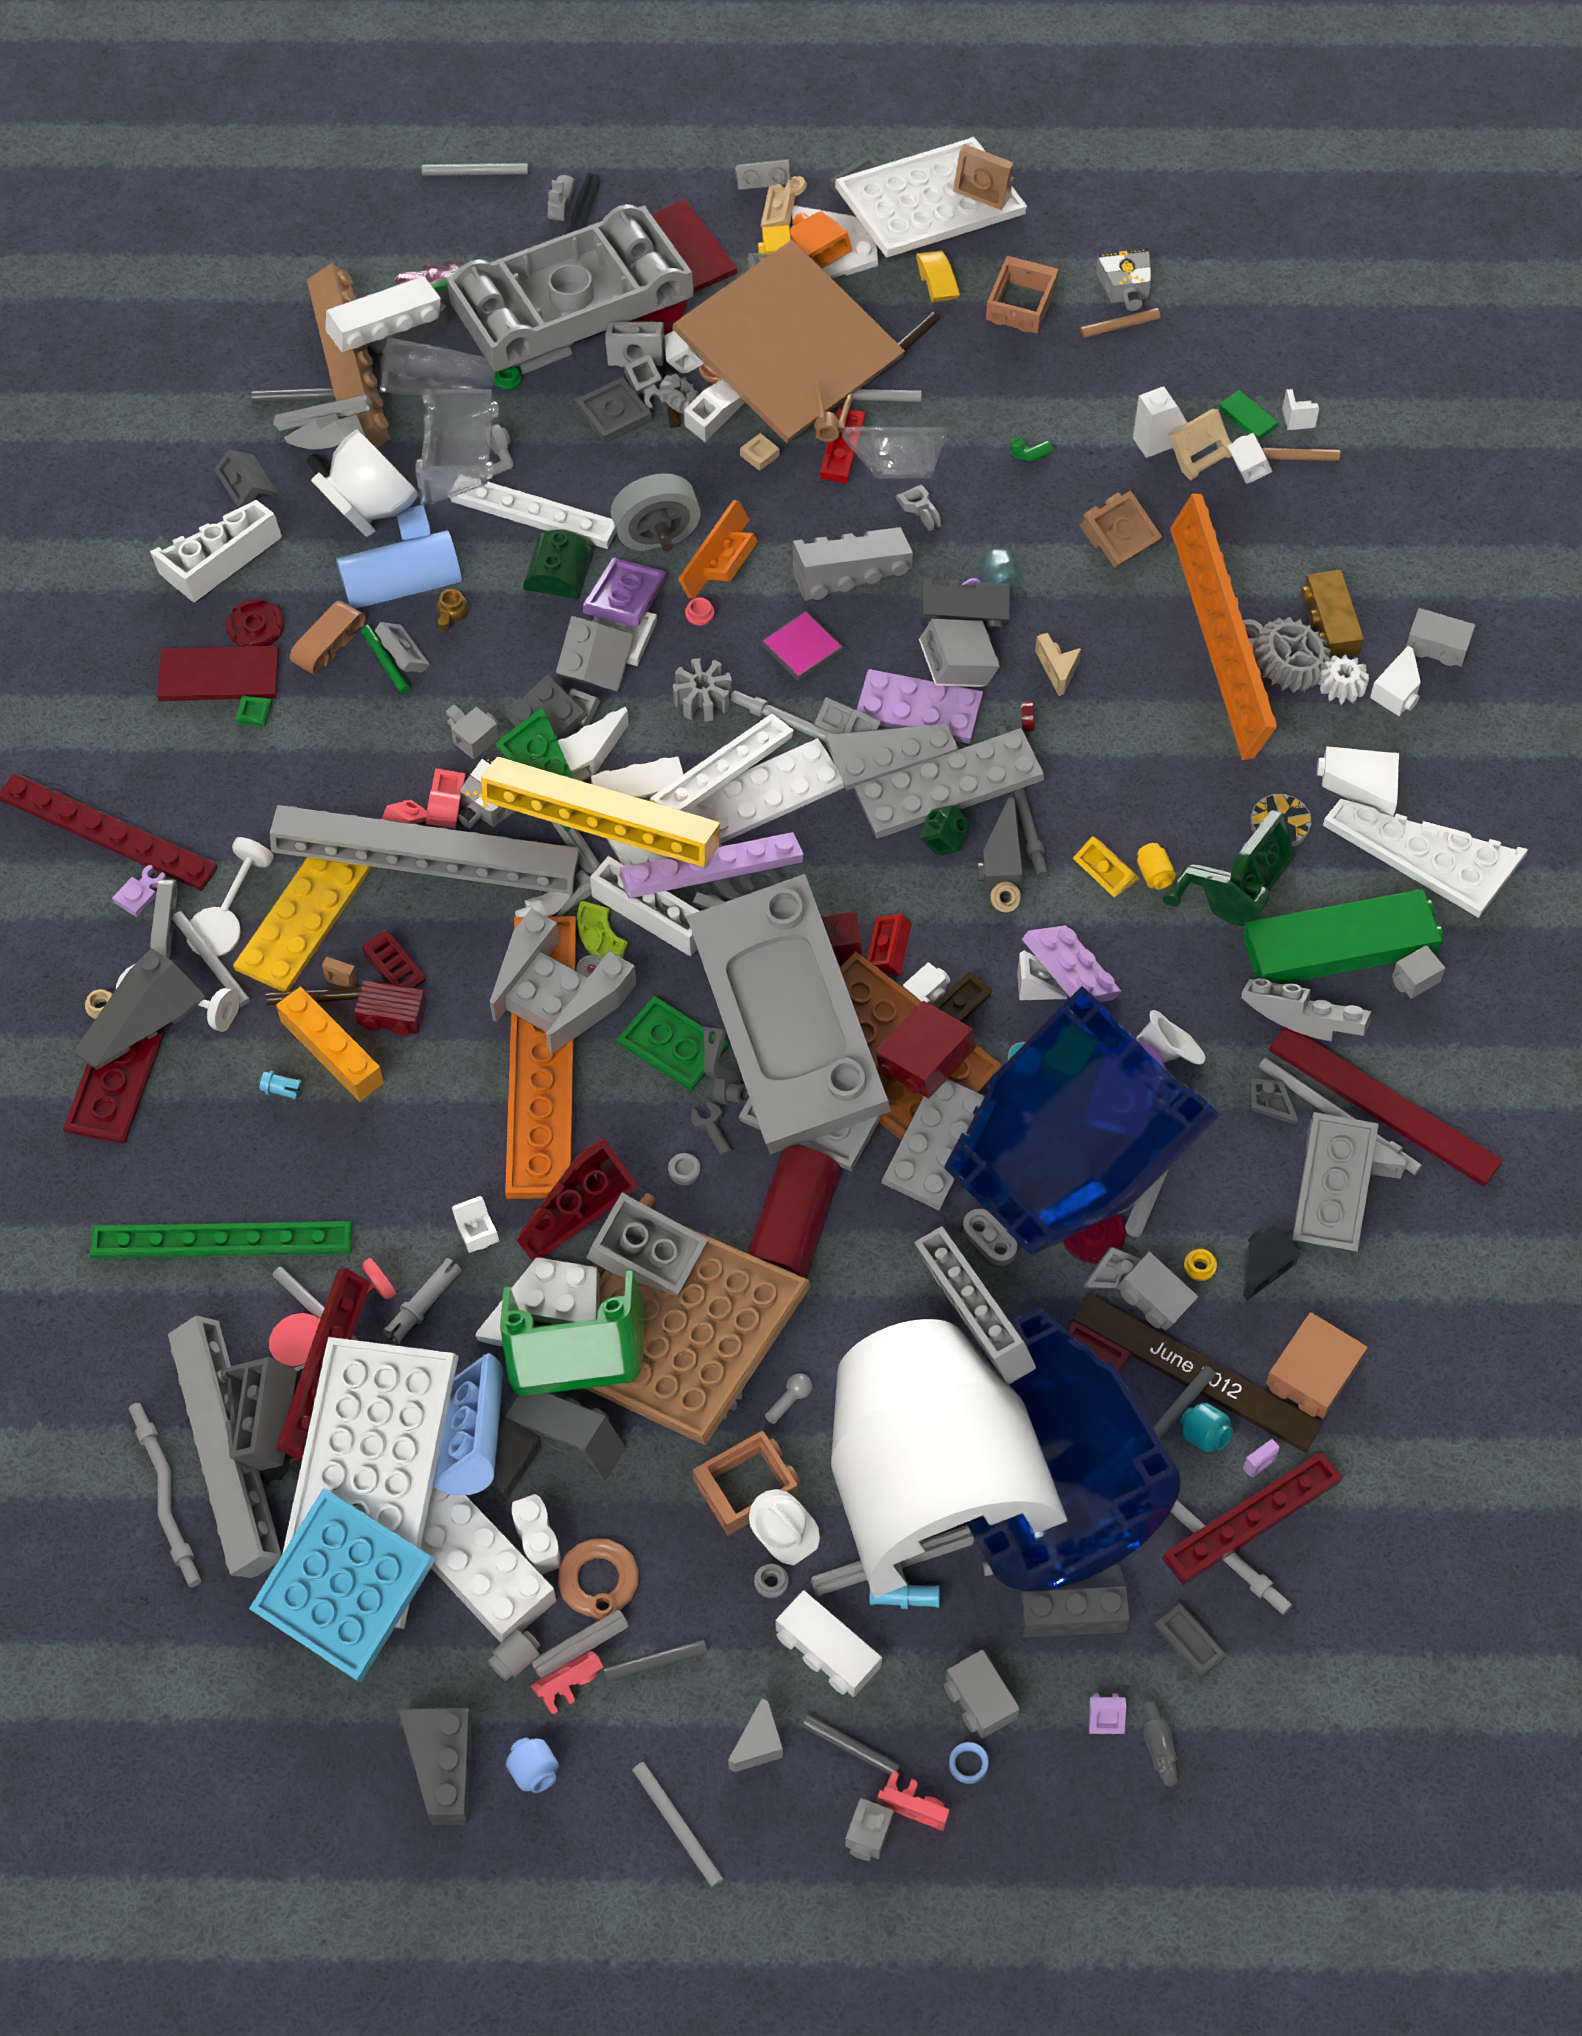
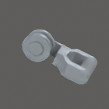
(924, 508)

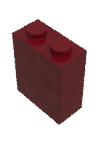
(925, 1049)

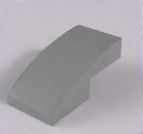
(842, 719)

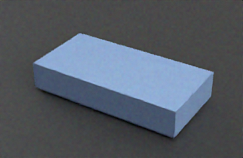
(413, 523)

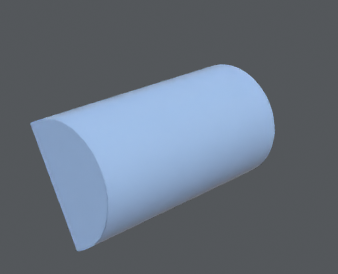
(399, 569)
(471, 1429)

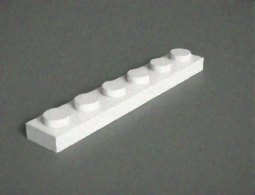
(539, 513)
(724, 765)

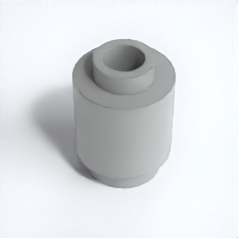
(514, 1654)

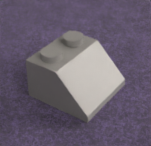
(594, 654)

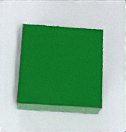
(253, 711)

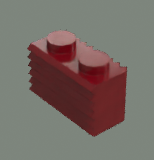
(390, 1007)

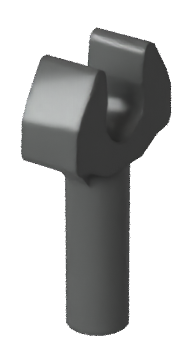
(710, 1125)

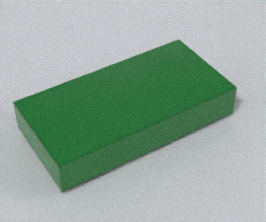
(1248, 415)

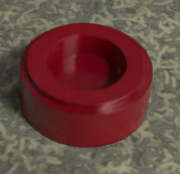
(1027, 712)

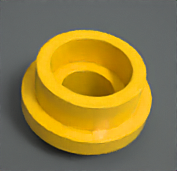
(1204, 1256)

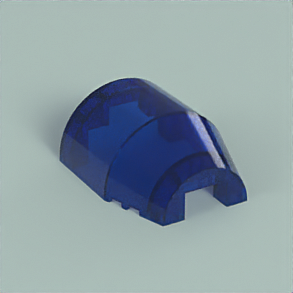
(1074, 1128)
(1101, 1458)

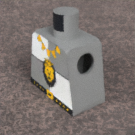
(1125, 276)
(472, 800)

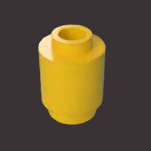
(1155, 866)

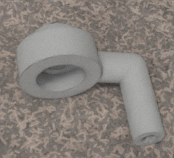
(499, 444)

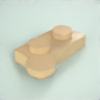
(781, 201)

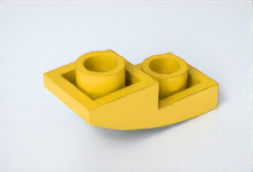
(938, 275)

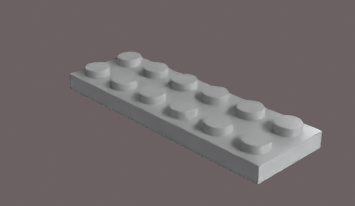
(952, 779)

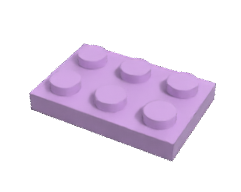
(1070, 962)

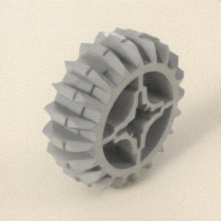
(1276, 643)

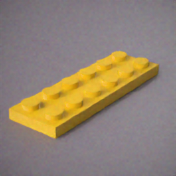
(300, 921)

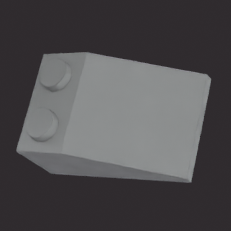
(648, 1244)

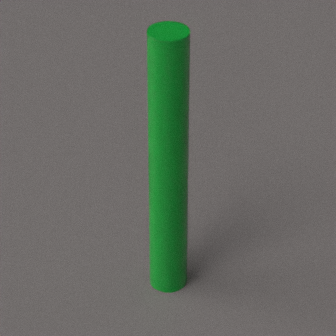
(385, 659)

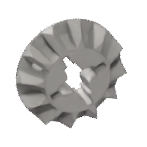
(677, 400)

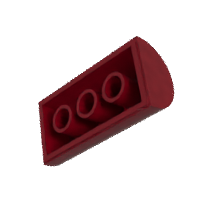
(795, 1209)

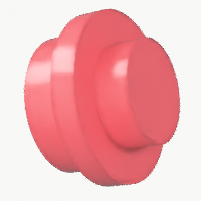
(699, 611)

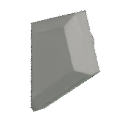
(1111, 1269)

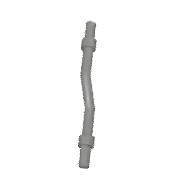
(181, 1551)

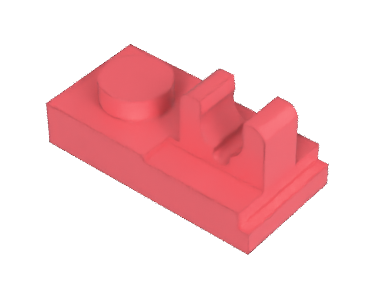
(579, 1671)
(926, 1810)

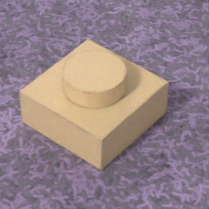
(759, 452)

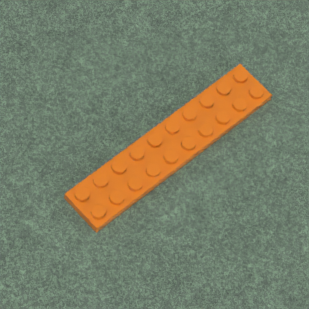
(1223, 628)
(540, 1096)

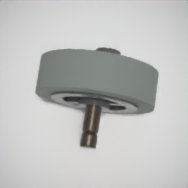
(655, 512)

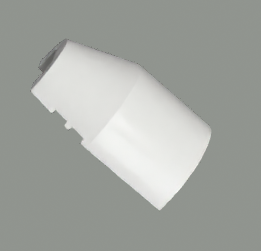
(930, 1443)

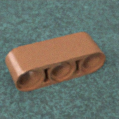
(326, 636)

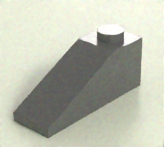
(1002, 852)

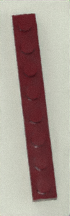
(107, 832)

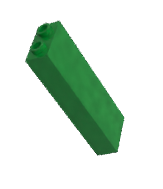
(1341, 937)

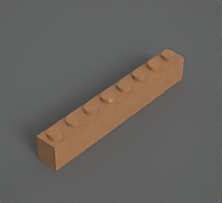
(352, 369)

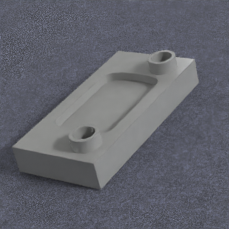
(788, 1014)

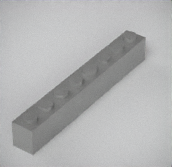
(233, 1487)

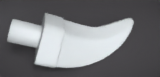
(546, 904)

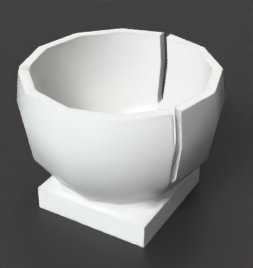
(365, 484)

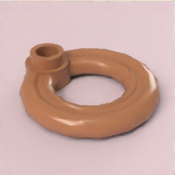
(599, 1549)

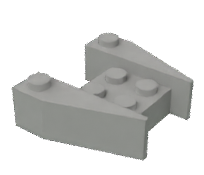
(552, 993)

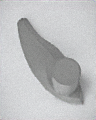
(581, 893)

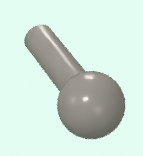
(797, 1387)

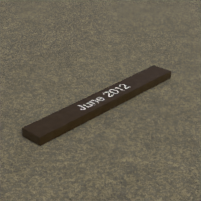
(1184, 1365)

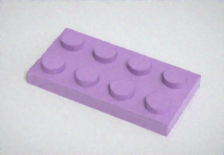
(917, 702)

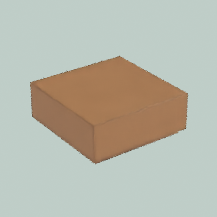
(339, 973)

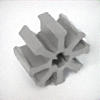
(702, 689)

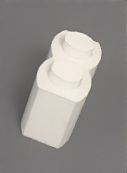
(535, 1533)

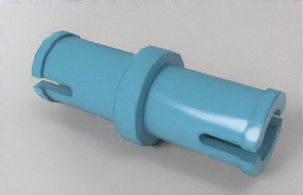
(910, 1596)

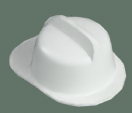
(1170, 1040)
(784, 1526)

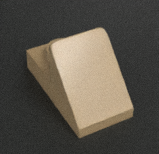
(1058, 666)

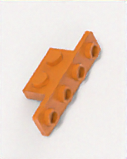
(721, 551)

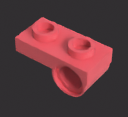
(445, 798)

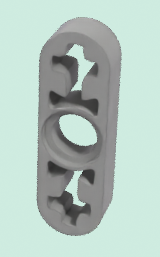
(163, 912)

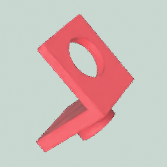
(405, 812)

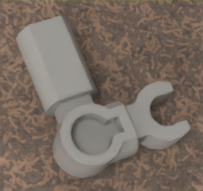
(560, 197)

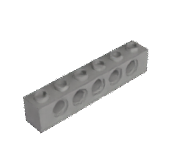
(975, 1305)

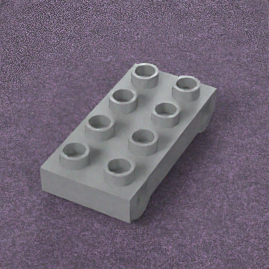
(569, 287)

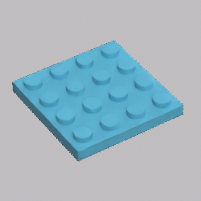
(342, 1584)

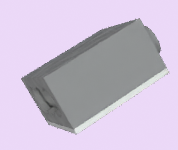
(959, 653)

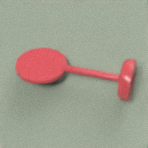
(294, 1334)

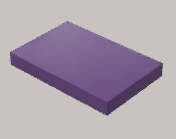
(624, 592)

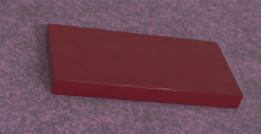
(695, 245)
(218, 673)
(112, 1094)

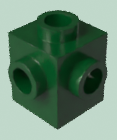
(945, 830)

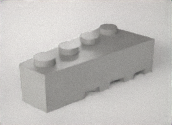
(850, 561)

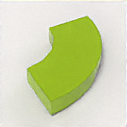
(596, 931)

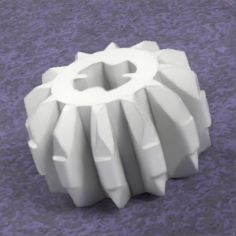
(1344, 679)

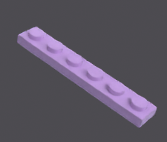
(725, 863)

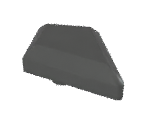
(1271, 1099)

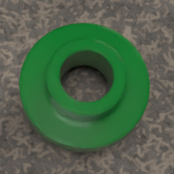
(510, 383)

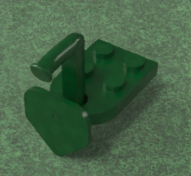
(1245, 891)

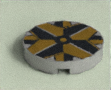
(1294, 813)

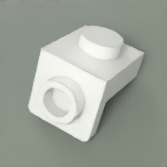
(475, 1224)

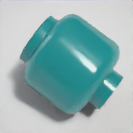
(1206, 1427)

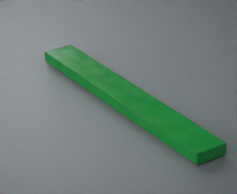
(221, 1239)

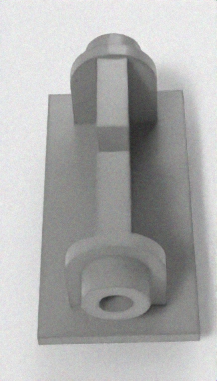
(762, 174)

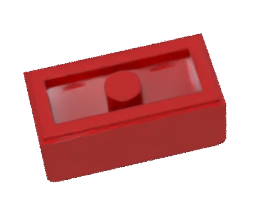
(889, 943)

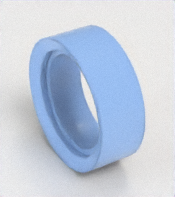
(968, 1746)

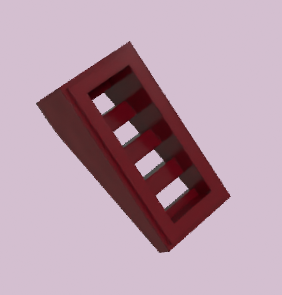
(383, 947)

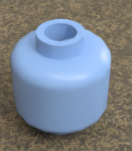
(532, 1765)

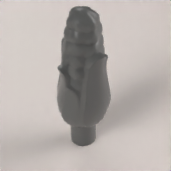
(1160, 1744)

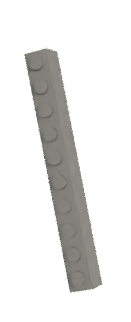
(424, 849)

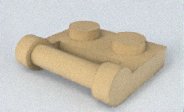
(1197, 436)

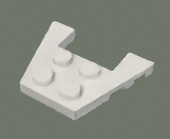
(863, 246)
(552, 1294)

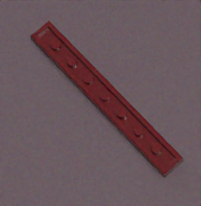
(1386, 1106)

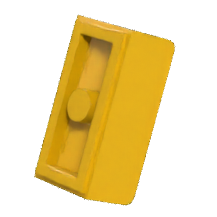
(1105, 867)

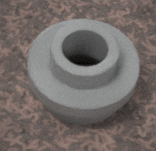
(767, 1571)

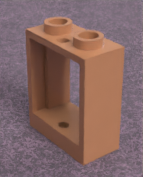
(1016, 272)
(705, 1473)

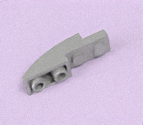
(1292, 1008)

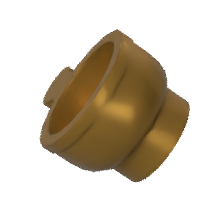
(451, 609)

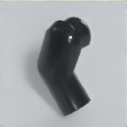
(318, 466)

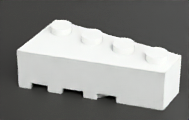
(217, 550)

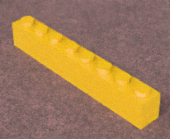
(600, 811)

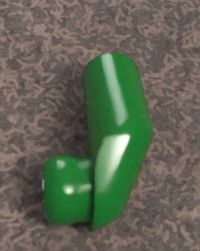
(1029, 454)

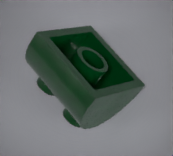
(559, 564)

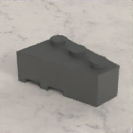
(570, 1429)
(442, 1758)

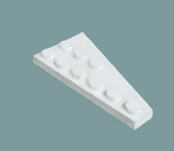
(1436, 856)

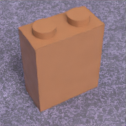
(1315, 1366)

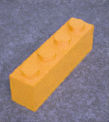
(330, 1044)

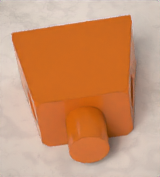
(820, 238)

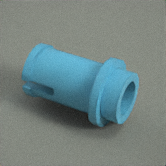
(280, 1085)

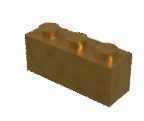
(1333, 613)

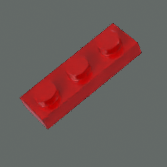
(838, 454)

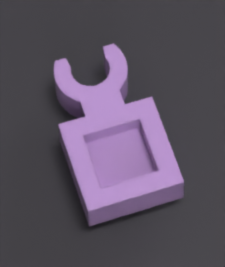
(138, 894)

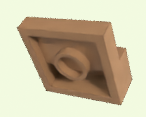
(983, 177)
(1120, 528)

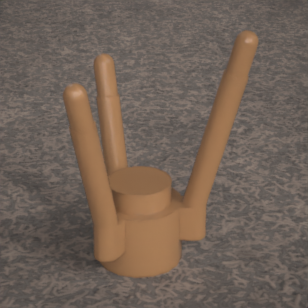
(827, 424)

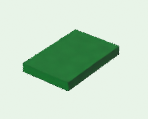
(668, 1042)

